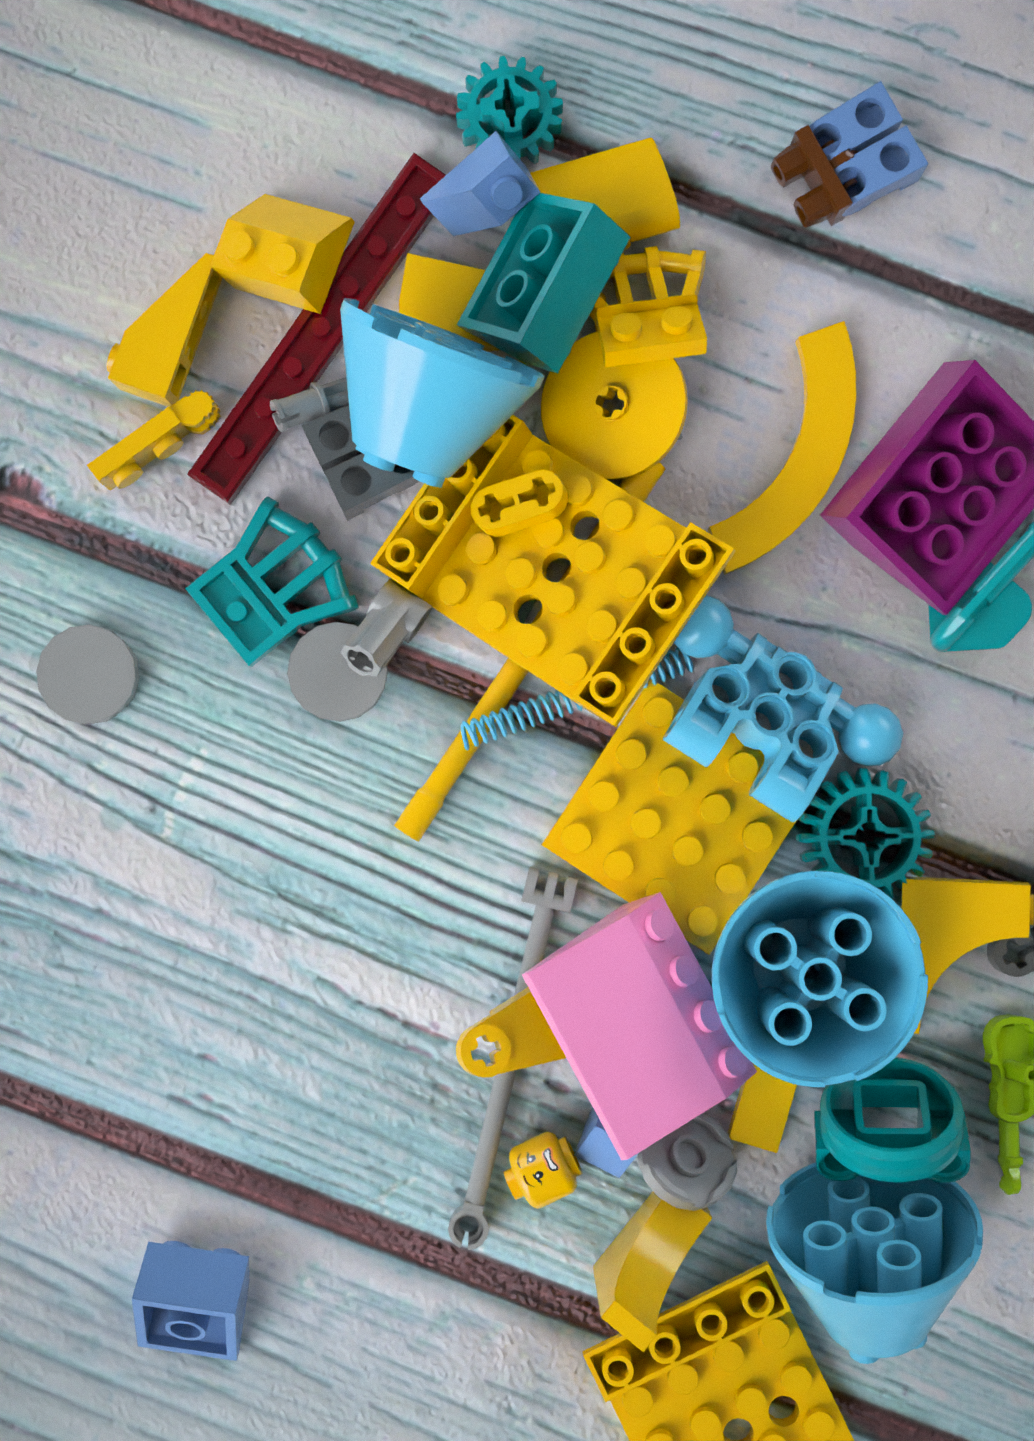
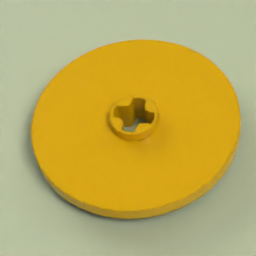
(630, 438)

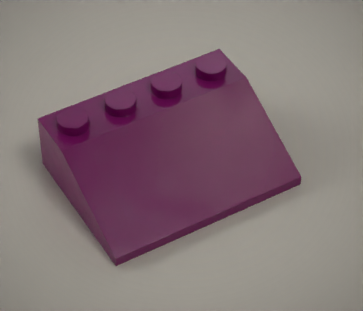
(942, 486)

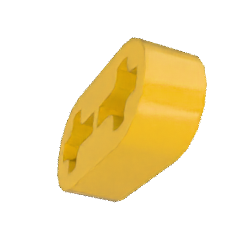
(515, 492)

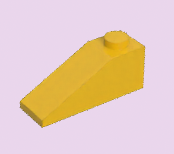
(165, 338)

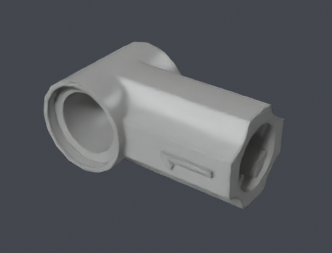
(390, 621)

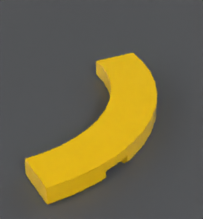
(815, 456)

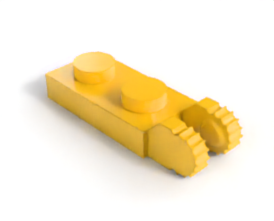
(156, 438)

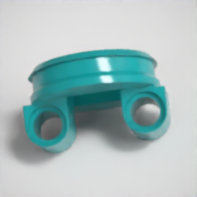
(932, 1150)

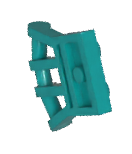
(243, 603)

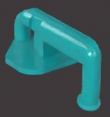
(991, 608)

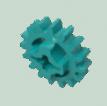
(486, 115)

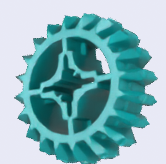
(907, 835)

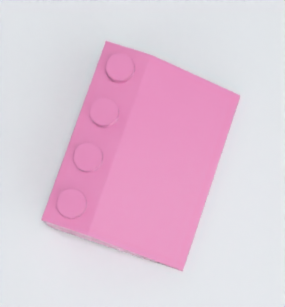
(638, 1024)

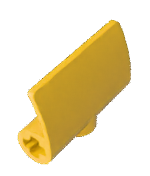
(624, 183)

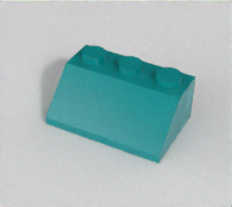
(545, 279)

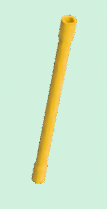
(430, 797)

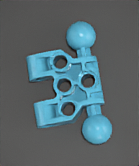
(807, 712)

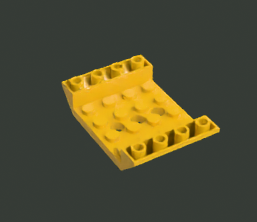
(600, 624)
(716, 1363)

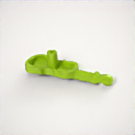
(1010, 1052)

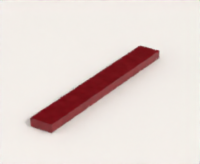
(317, 337)

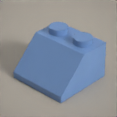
(191, 1300)

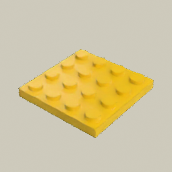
(668, 824)

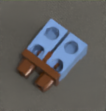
(850, 158)

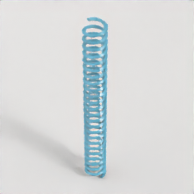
(546, 701)

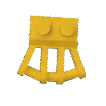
(656, 326)

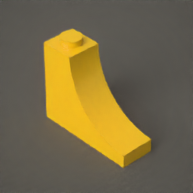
(963, 915)
(641, 1265)

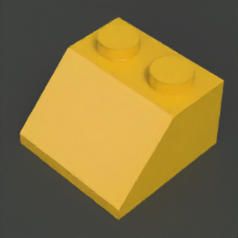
(283, 251)

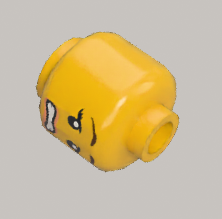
(542, 1170)

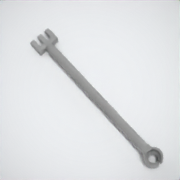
(473, 1206)

